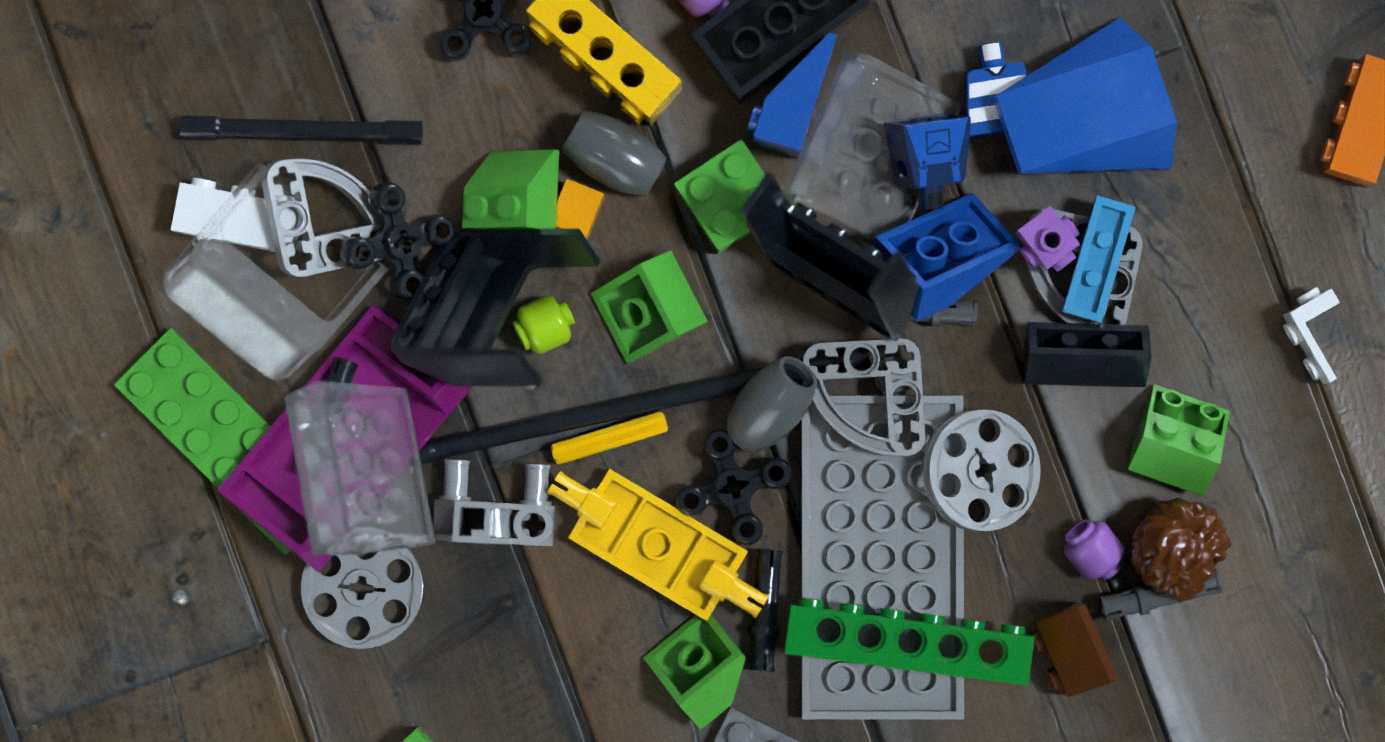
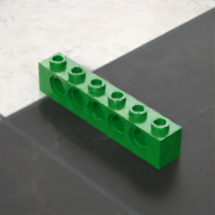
(1010, 667)

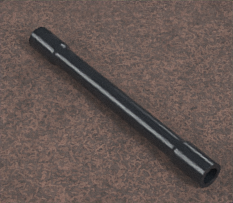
(215, 128)

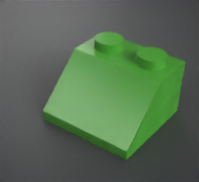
(513, 191)
(649, 307)

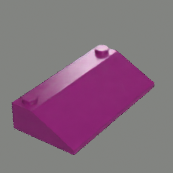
(266, 479)

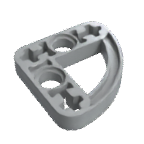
(313, 246)
(1127, 267)
(893, 378)

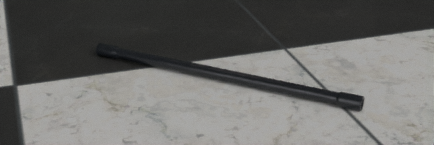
(612, 410)

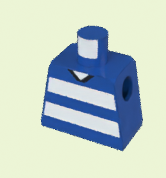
(983, 85)

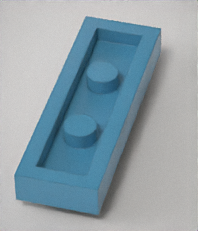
(1098, 259)

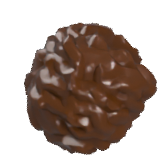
(1179, 547)

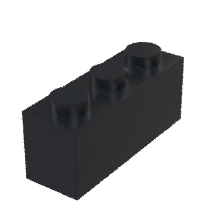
(1086, 354)

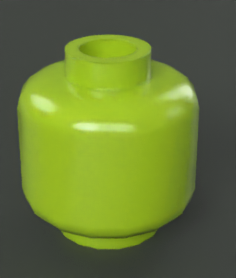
(543, 324)

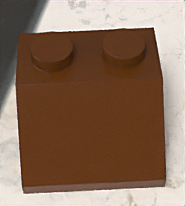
(1073, 650)

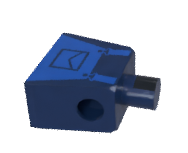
(929, 154)

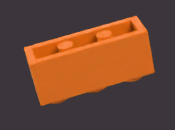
(1360, 135)

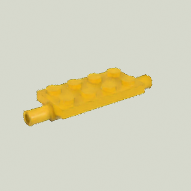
(658, 544)

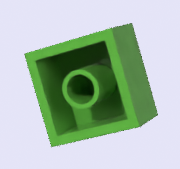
(719, 191)

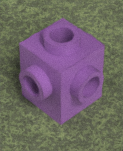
(1050, 225)

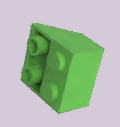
(1179, 440)

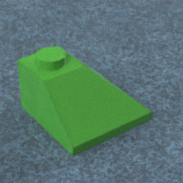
(699, 668)

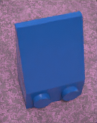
(789, 107)
(949, 251)

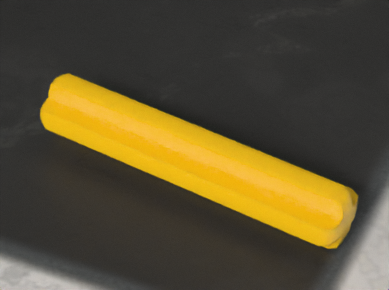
(609, 438)

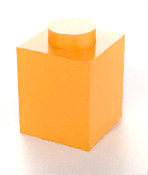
(578, 207)

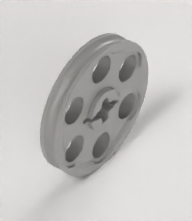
(999, 474)
(372, 607)

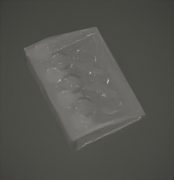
(846, 157)
(358, 468)

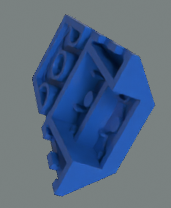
(1092, 109)

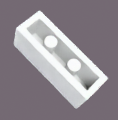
(246, 226)

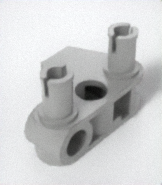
(502, 520)

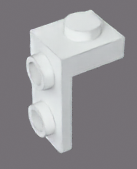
(1310, 306)

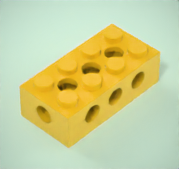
(628, 56)

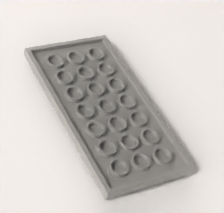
(879, 546)

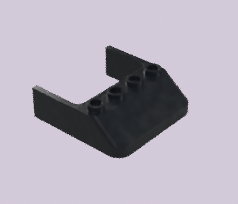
(830, 263)
(468, 298)

